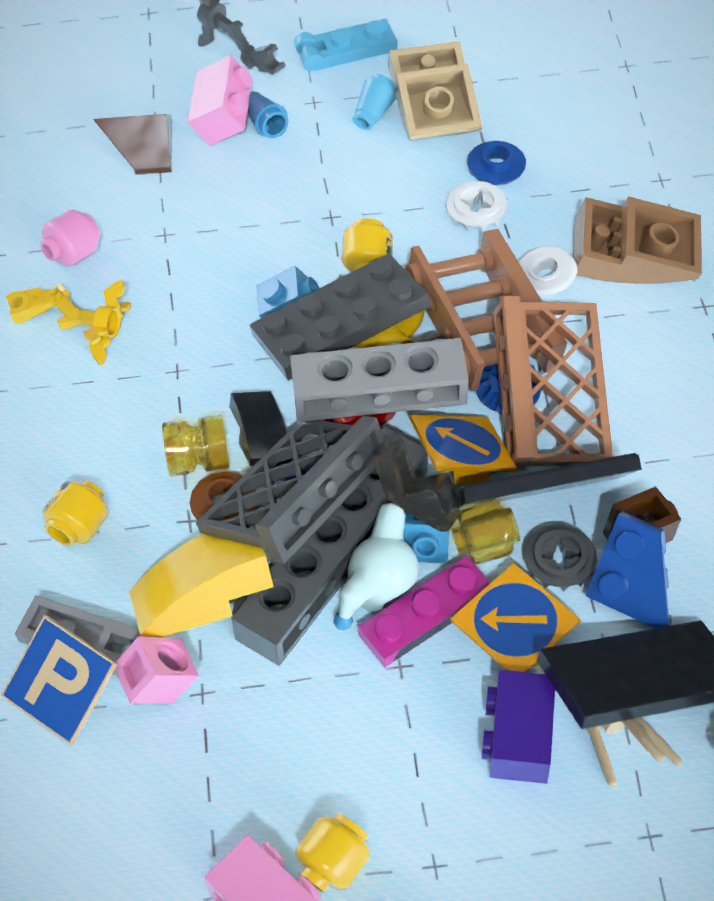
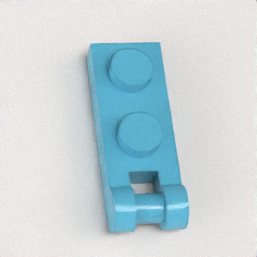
(345, 44)

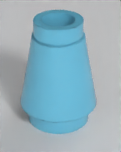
(374, 100)

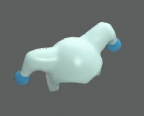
(378, 567)

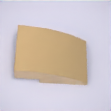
(434, 90)

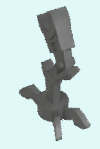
(213, 16)

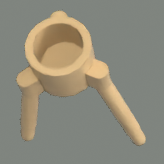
(645, 736)

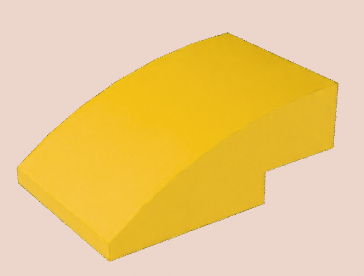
(196, 584)

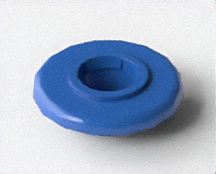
(496, 172)

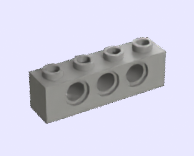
(379, 379)

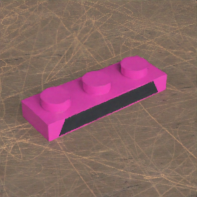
(421, 612)

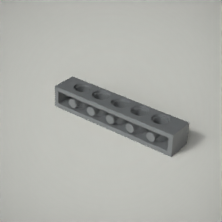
(278, 631)

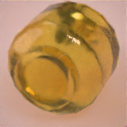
(486, 532)

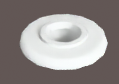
(549, 259)

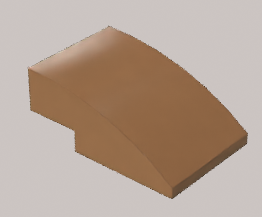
(637, 242)

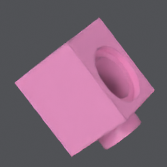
(155, 670)

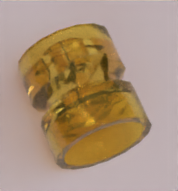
(196, 445)

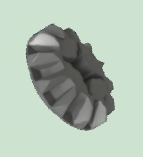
(575, 548)

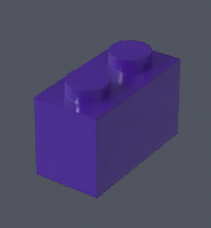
(522, 727)

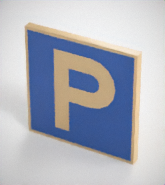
(59, 679)

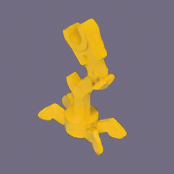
(104, 321)

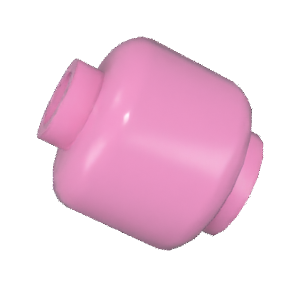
(70, 238)

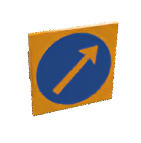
(463, 446)
(515, 620)

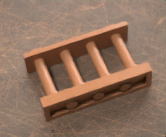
(506, 279)

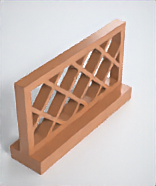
(516, 384)

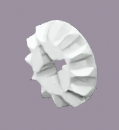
(468, 194)

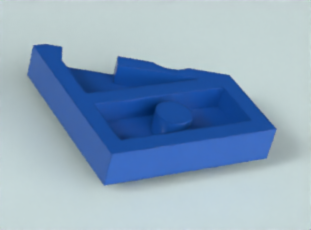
(633, 572)

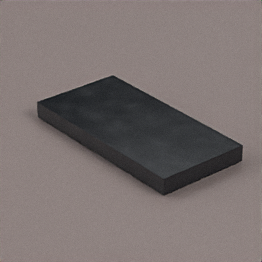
(548, 480)
(633, 673)

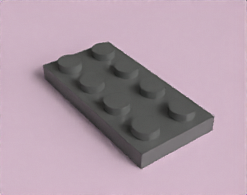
(341, 313)

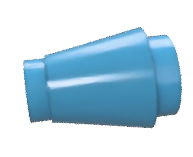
(267, 116)

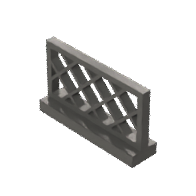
(305, 499)

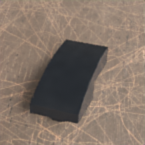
(258, 422)

